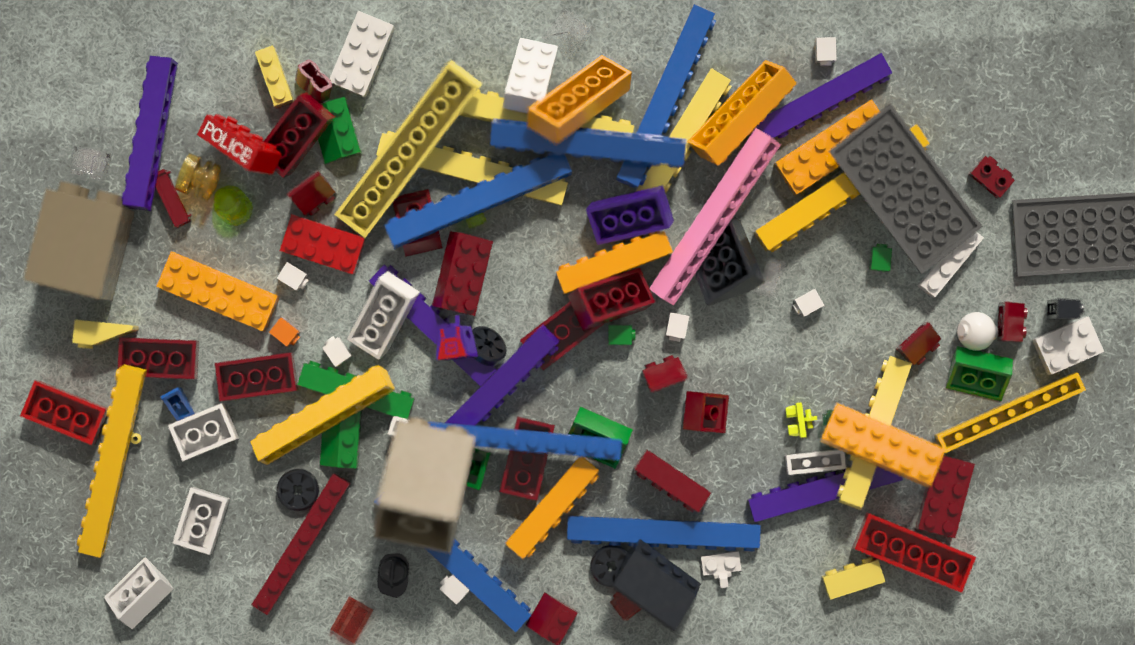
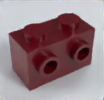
(992, 176)

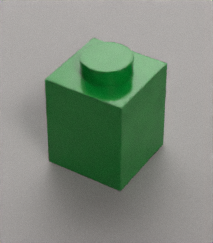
(880, 258)
(621, 335)

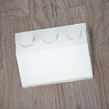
(138, 593)

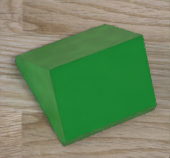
(478, 468)

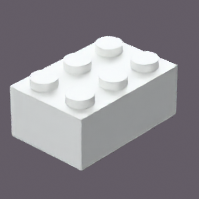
(1068, 345)
(203, 431)
(201, 520)

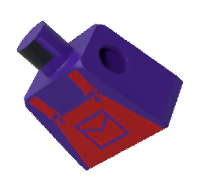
(455, 341)

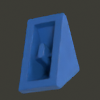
(178, 404)

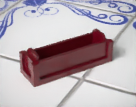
(171, 199)

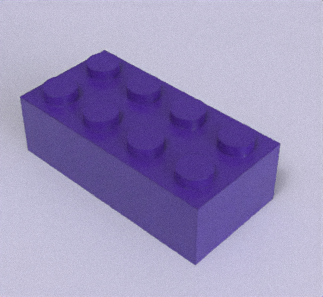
(630, 215)

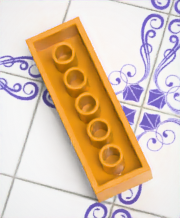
(579, 99)
(742, 112)
(812, 159)
(614, 262)
(218, 291)
(883, 445)
(551, 507)

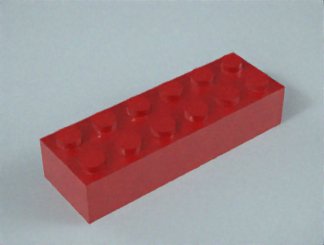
(914, 552)

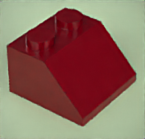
(1011, 321)
(919, 343)
(706, 412)
(551, 618)

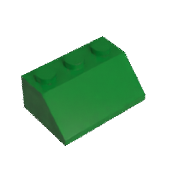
(340, 137)
(979, 373)
(592, 424)
(342, 443)

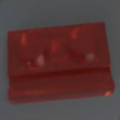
(351, 619)

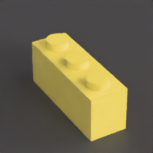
(274, 76)
(853, 578)

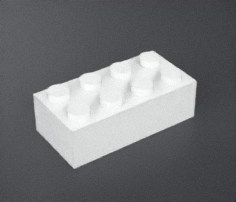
(361, 54)
(529, 74)
(383, 315)

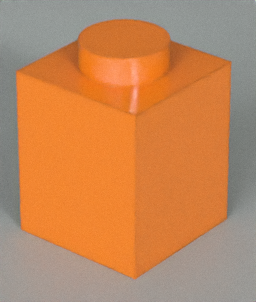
(285, 332)

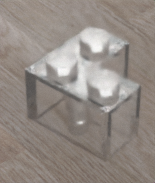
(772, 275)

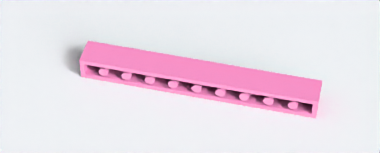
(714, 216)

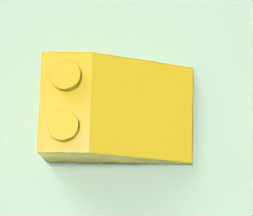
(96, 333)

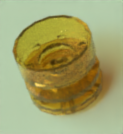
(201, 178)

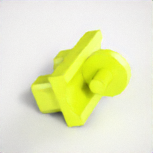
(799, 428)

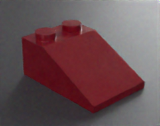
(312, 194)
(416, 201)
(664, 374)

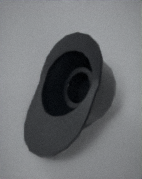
(393, 575)

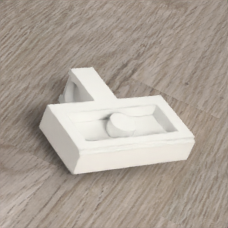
(721, 566)

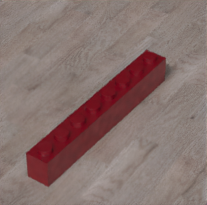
(301, 544)

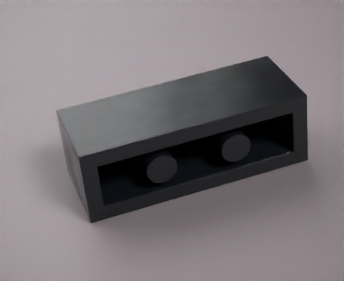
(1064, 309)

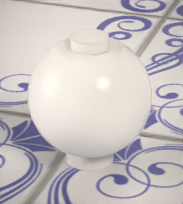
(976, 331)

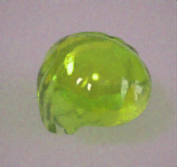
(232, 205)

